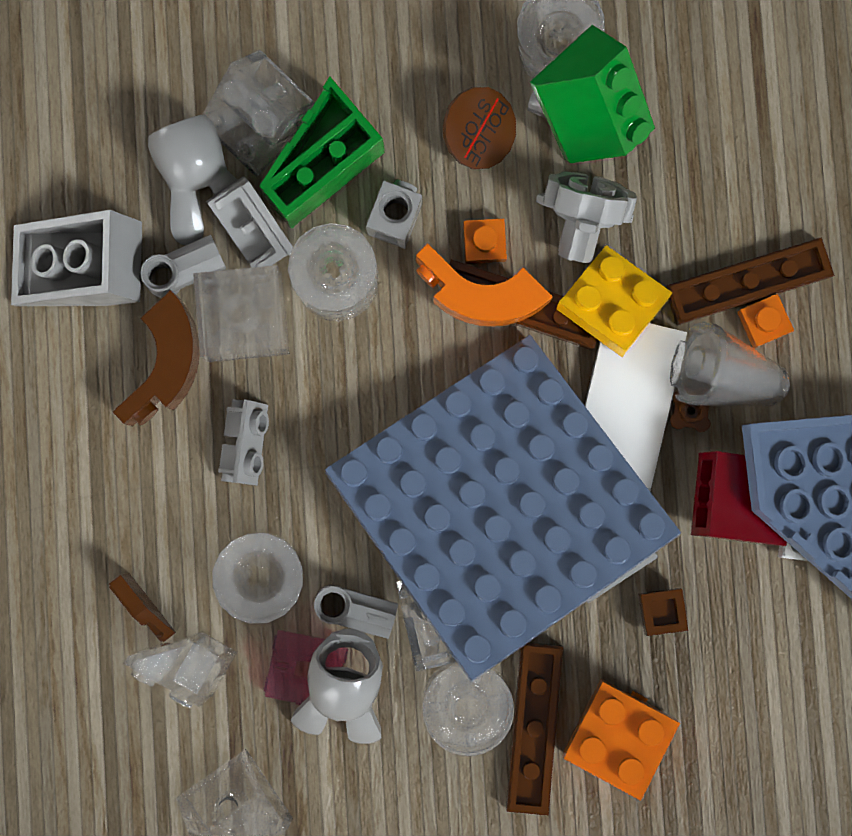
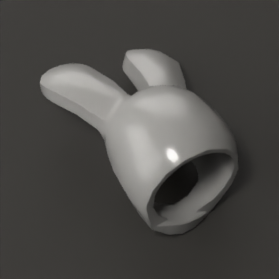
(189, 160)
(341, 691)

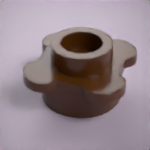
(682, 419)

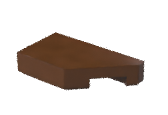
(141, 606)

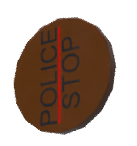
(479, 128)

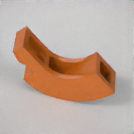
(477, 303)

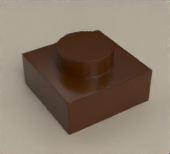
(663, 612)

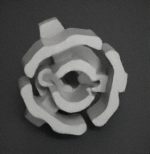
(586, 211)

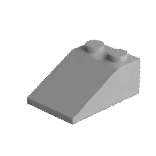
(77, 261)

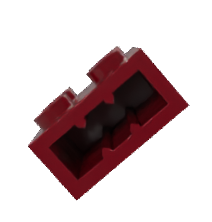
(724, 502)

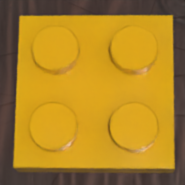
(614, 301)

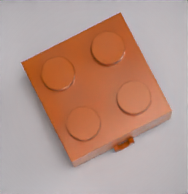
(621, 739)

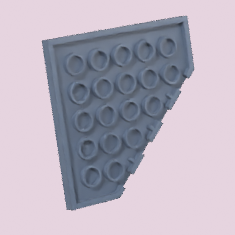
(804, 488)

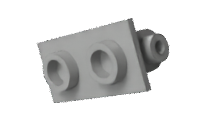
(244, 461)

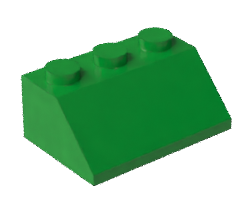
(593, 99)

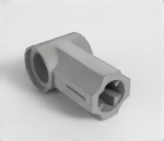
(190, 259)
(360, 611)

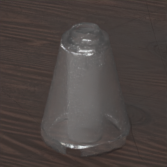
(725, 371)

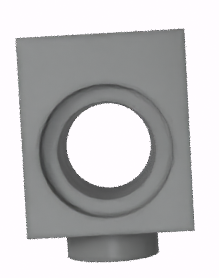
(394, 231)

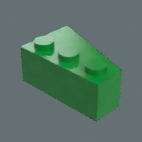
(322, 156)

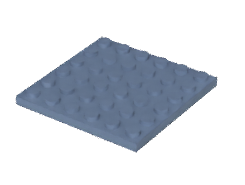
(501, 506)

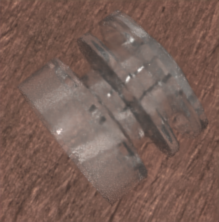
(550, 21)
(328, 296)
(255, 602)

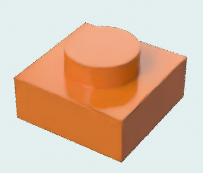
(484, 241)
(765, 321)

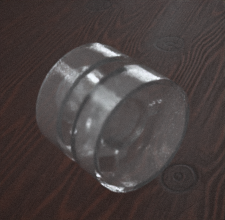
(464, 714)

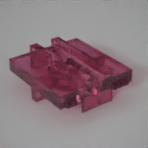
(291, 648)

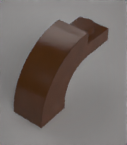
(175, 362)

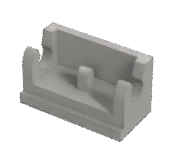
(250, 224)

